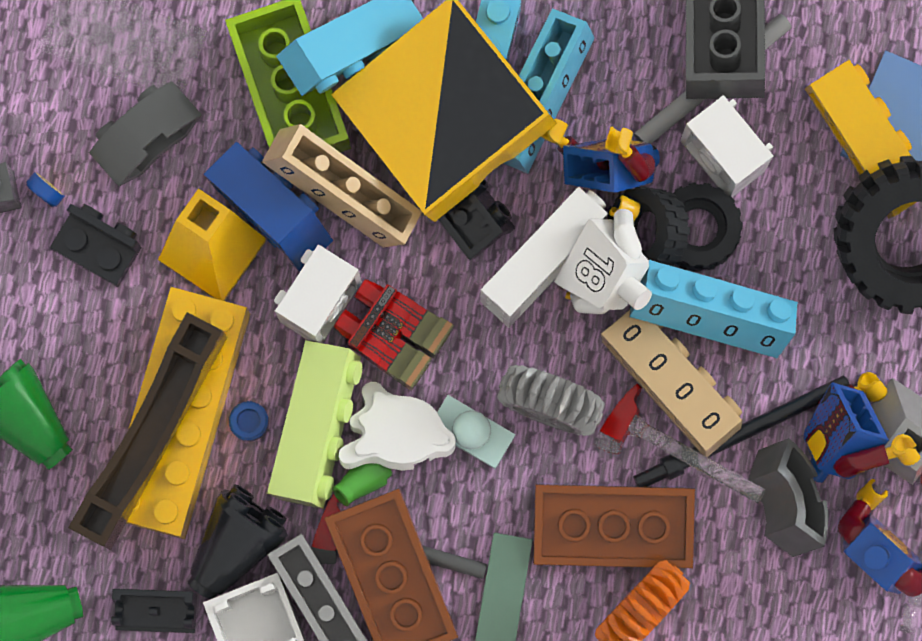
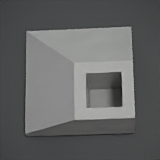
(901, 414)

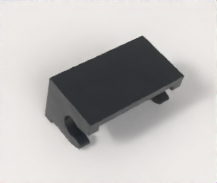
(154, 610)

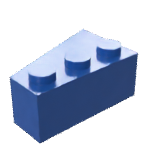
(268, 202)

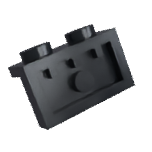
(477, 221)
(96, 245)

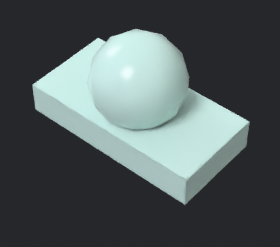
(475, 432)

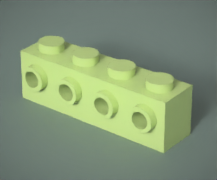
(315, 424)

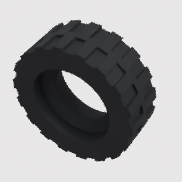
(670, 221)
(728, 221)

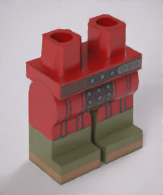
(381, 330)

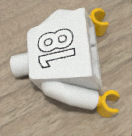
(607, 264)

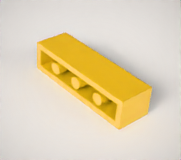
(859, 120)

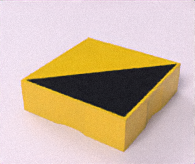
(443, 109)

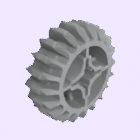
(550, 400)

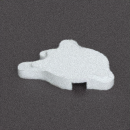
(395, 432)

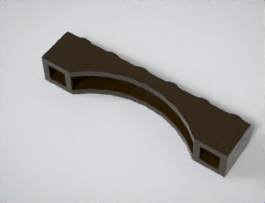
(135, 460)

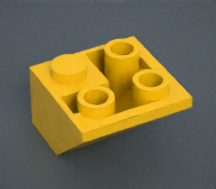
(210, 246)

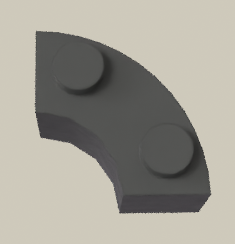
(144, 132)
(791, 499)

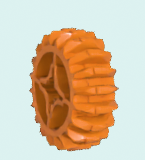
(645, 605)

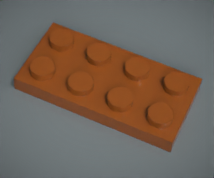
(613, 525)
(390, 571)

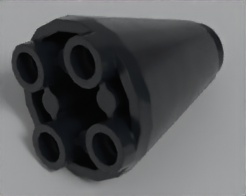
(234, 541)

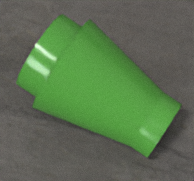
(361, 482)

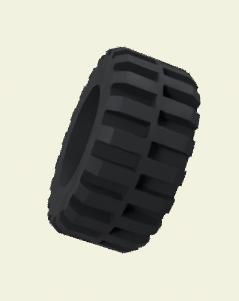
(857, 229)

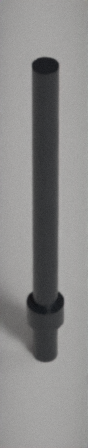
(671, 467)

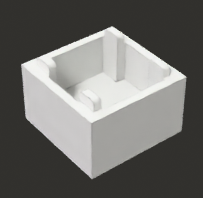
(726, 146)
(317, 294)
(255, 613)

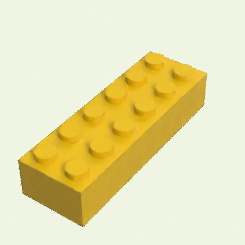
(175, 484)

